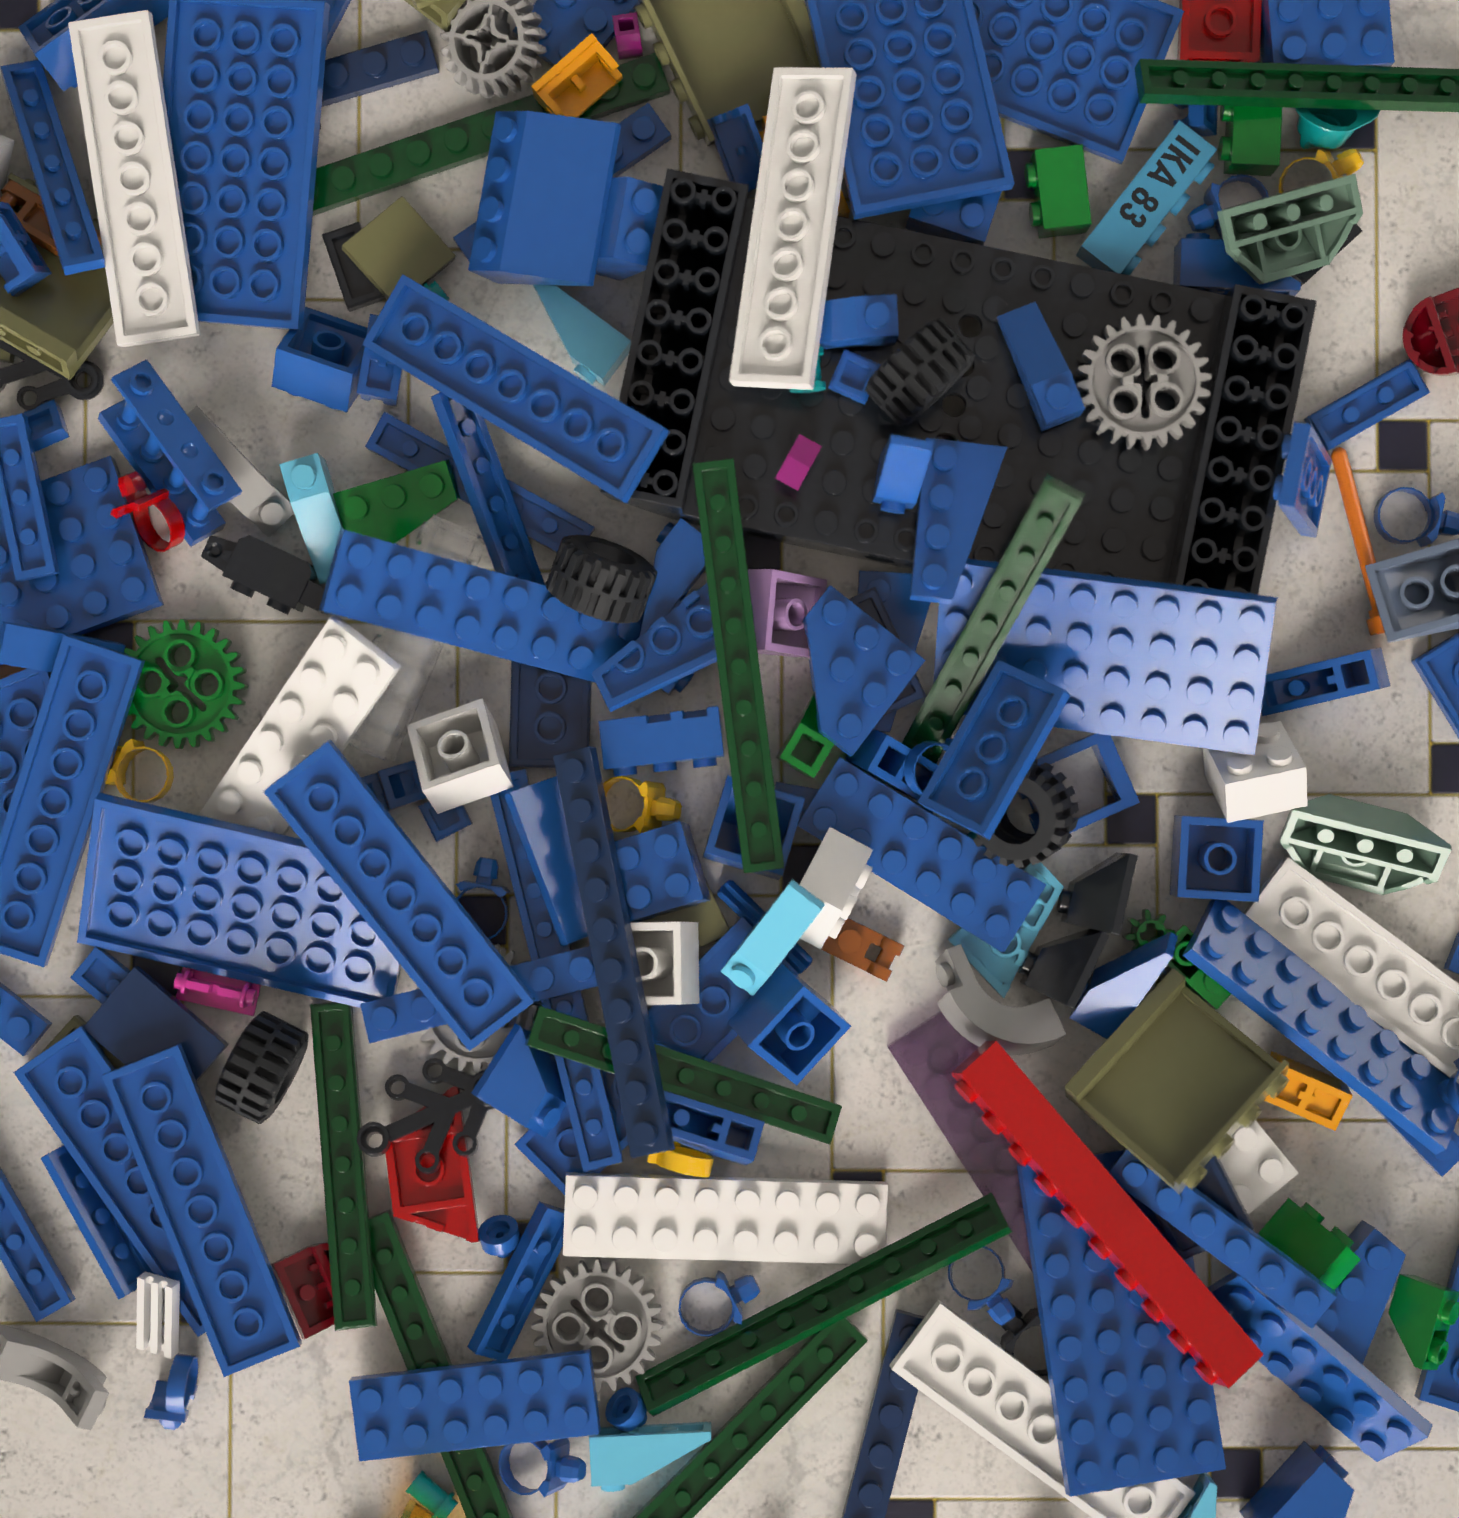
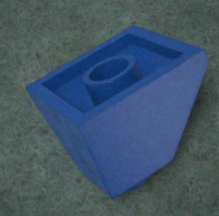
(523, 1084)

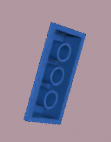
(50, 34)

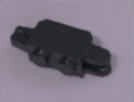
(267, 570)

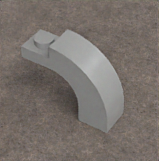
(259, 497)
(983, 1019)
(53, 1372)

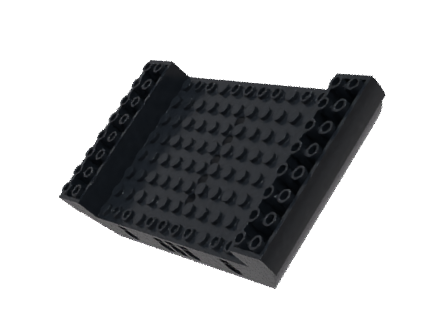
(1156, 514)

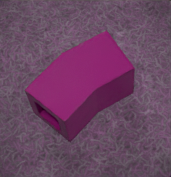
(627, 35)
(798, 462)

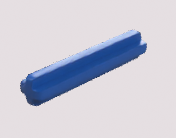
(748, 909)

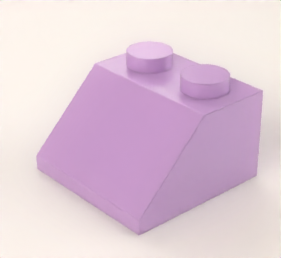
(778, 608)

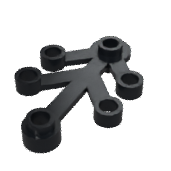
(54, 389)
(439, 1112)

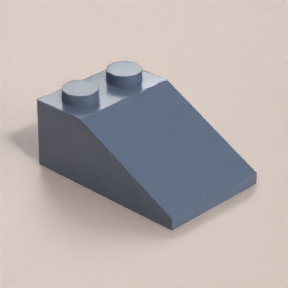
(1417, 591)

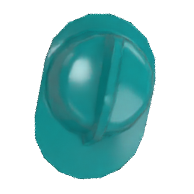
(1330, 126)

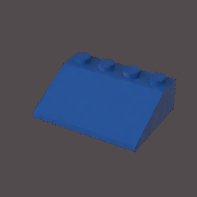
(544, 199)

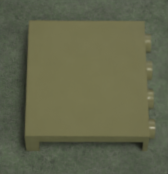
(727, 51)
(60, 315)
(1176, 1083)

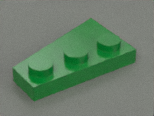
(398, 503)

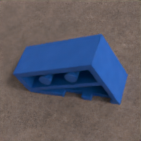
(661, 741)
(1363, 1292)

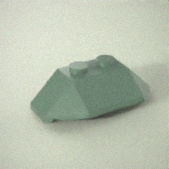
(1292, 228)
(1363, 845)

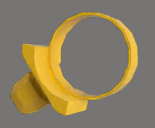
(1347, 163)
(121, 760)
(656, 805)
(684, 1161)

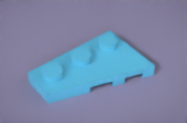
(1001, 967)

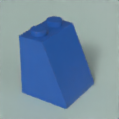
(628, 227)
(1303, 1487)

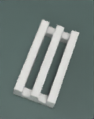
(152, 1311)

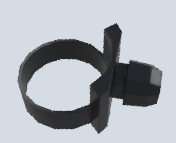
(1016, 1327)

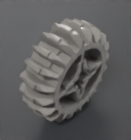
(493, 74)

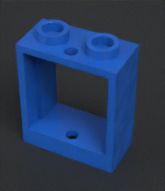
(1113, 772)

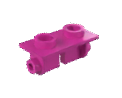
(217, 991)

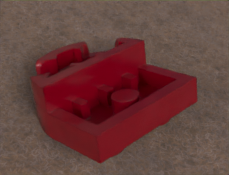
(1433, 334)
(307, 1288)

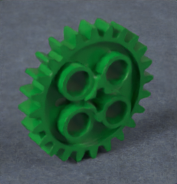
(206, 659)

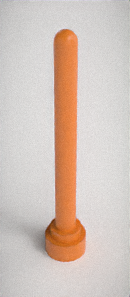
(1358, 529)

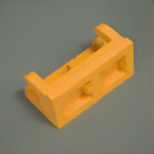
(577, 79)
(1312, 1094)

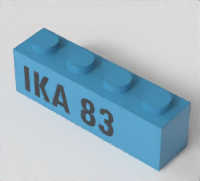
(1147, 201)

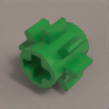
(1141, 926)

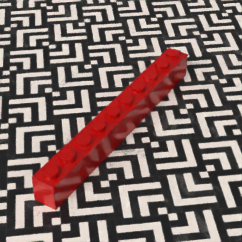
(1107, 1215)

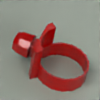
(133, 488)

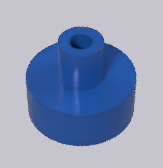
(499, 1235)
(626, 1410)

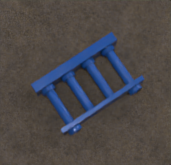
(169, 450)

